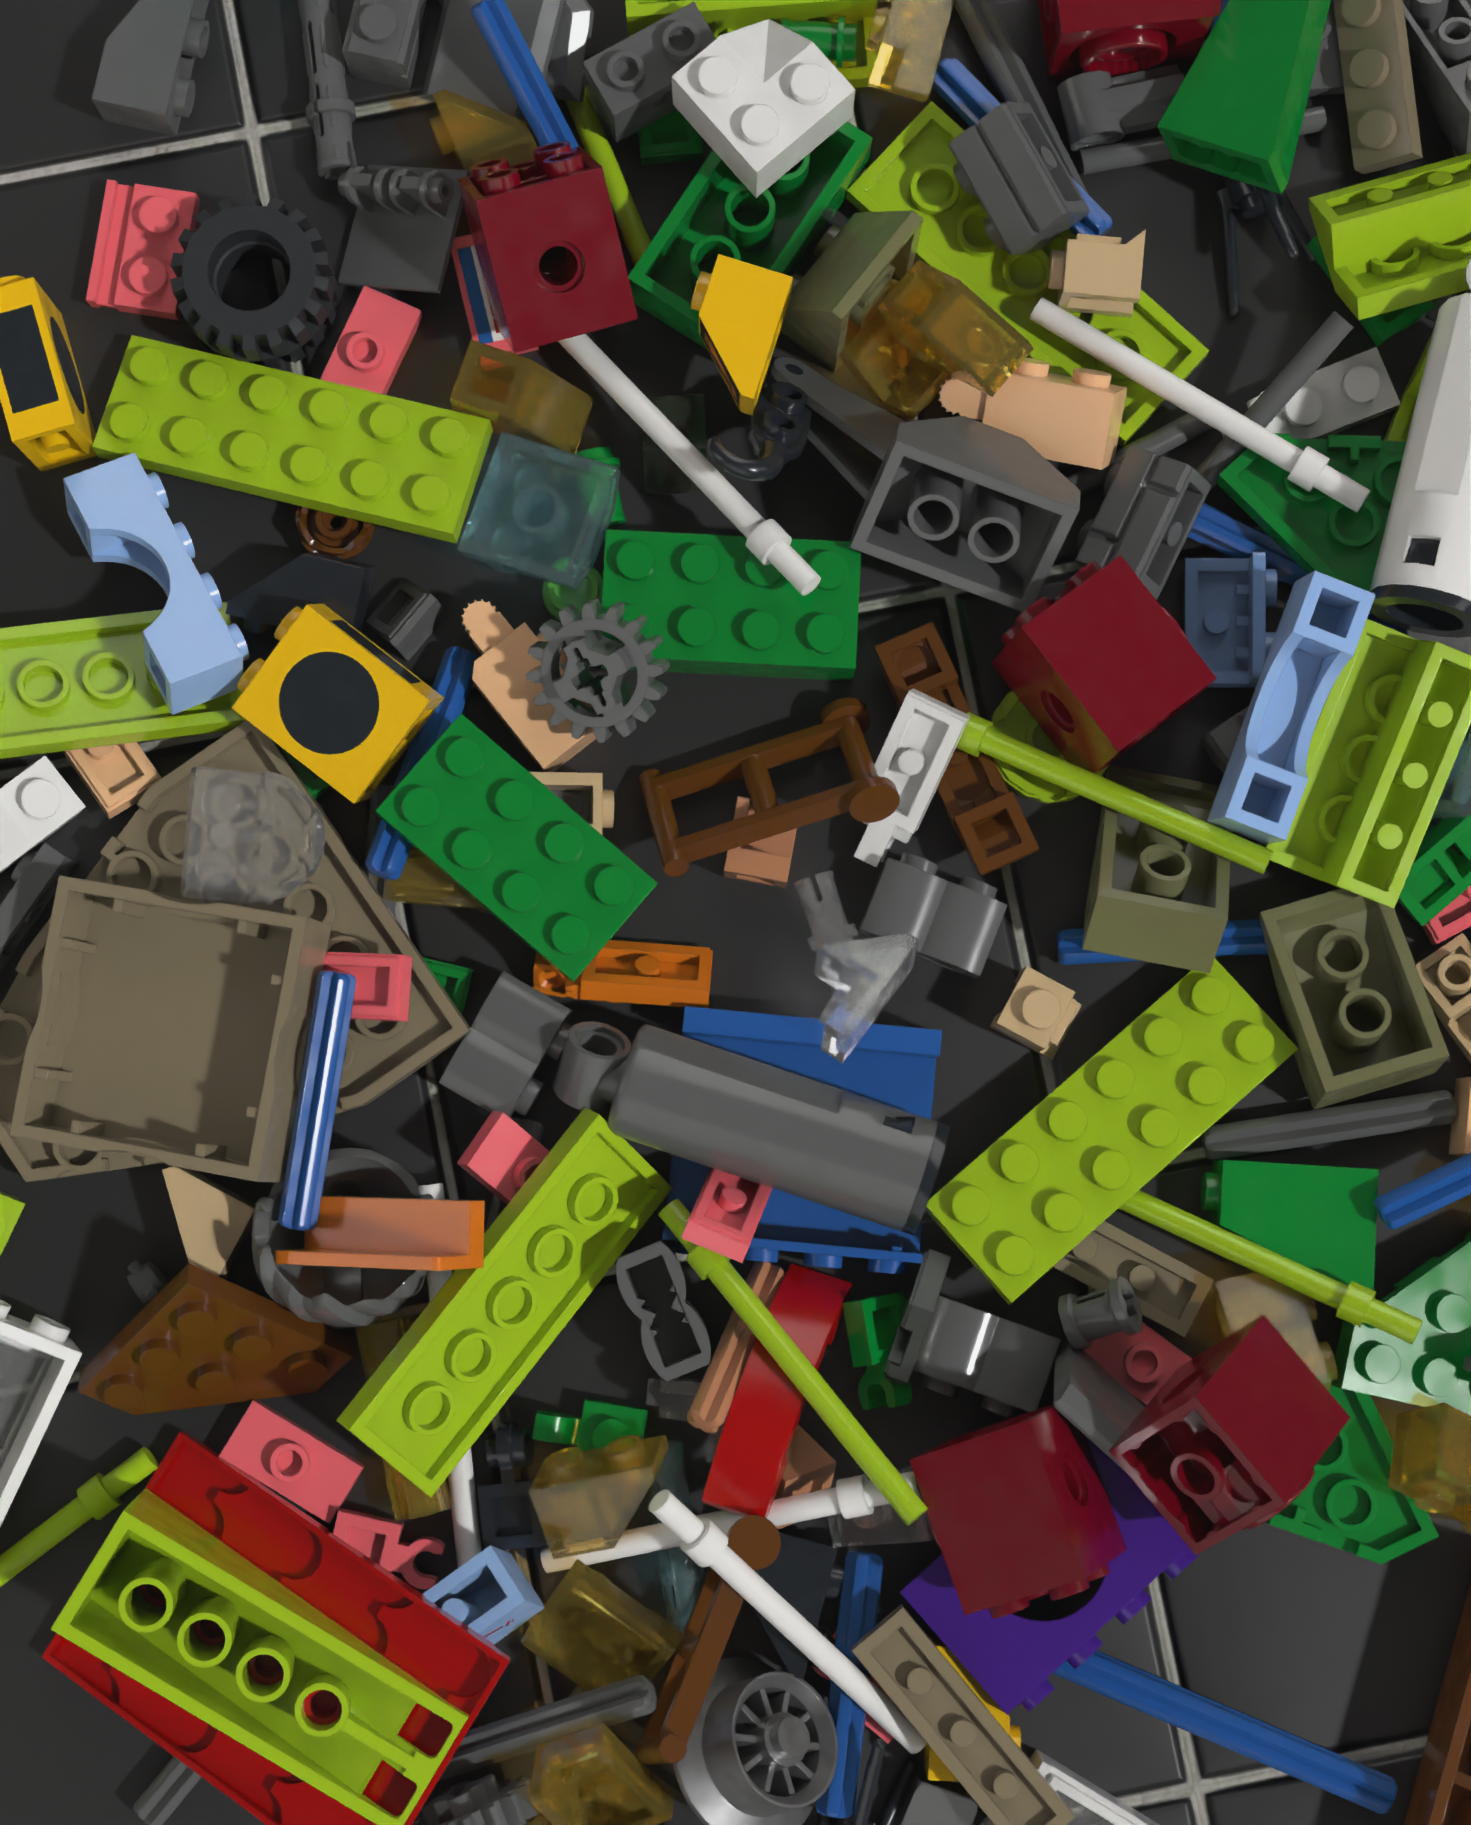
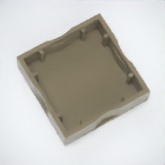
(170, 1029)

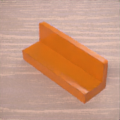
(393, 1234)

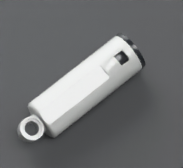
(1426, 543)

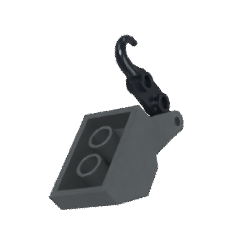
(936, 491)

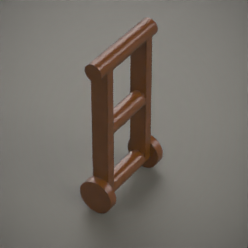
(840, 724)
(702, 1645)

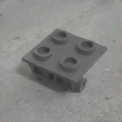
(400, 226)

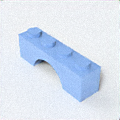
(126, 522)
(1272, 748)

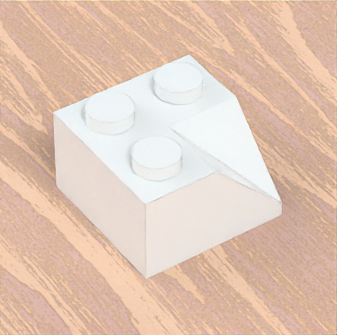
(762, 100)

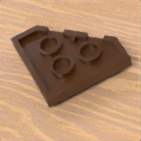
(211, 1347)

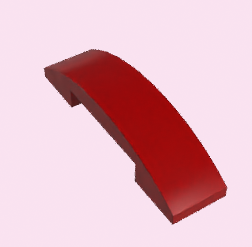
(766, 1402)

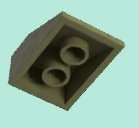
(849, 280)
(1151, 890)
(1350, 996)

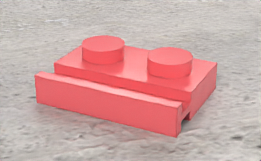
(136, 248)

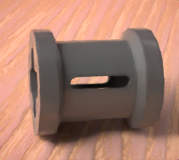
(1100, 1313)

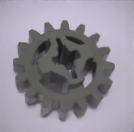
(589, 647)
(481, 1803)

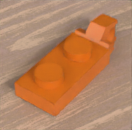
(635, 975)

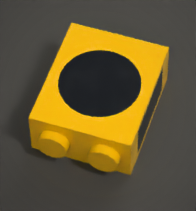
(40, 379)
(335, 701)

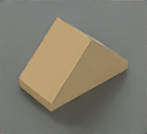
(210, 1220)

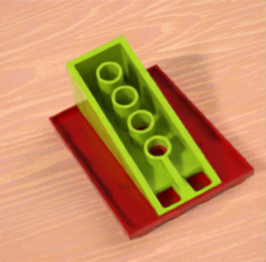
(271, 1651)

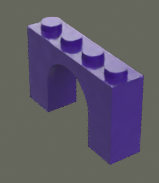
(1019, 1653)

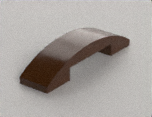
(971, 786)

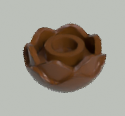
(340, 542)

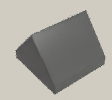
(406, 618)

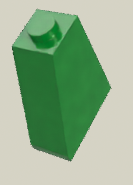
(1300, 1211)

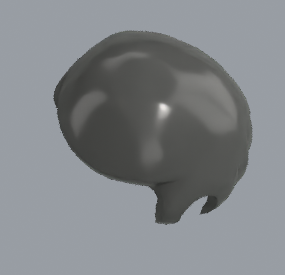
(330, 1292)

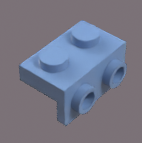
(1227, 615)

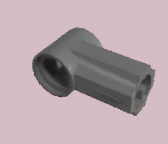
(1105, 108)

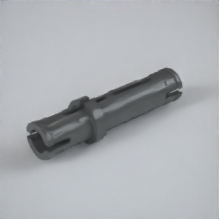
(329, 106)

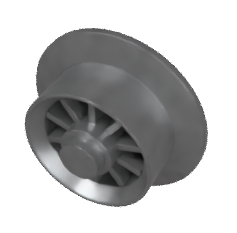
(758, 1748)

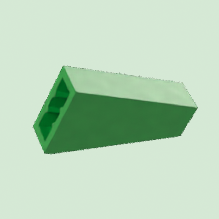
(1248, 92)

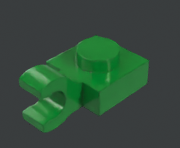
(871, 1332)
(596, 1428)

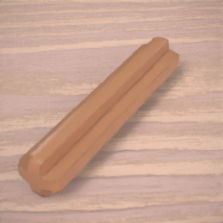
(731, 1355)

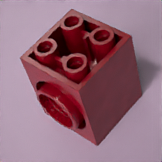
(1122, 34)
(524, 212)
(1100, 664)
(1231, 1436)
(1018, 1512)

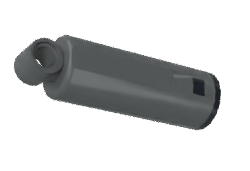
(755, 1121)

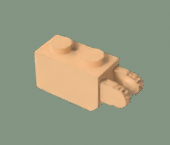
(1057, 414)
(504, 685)

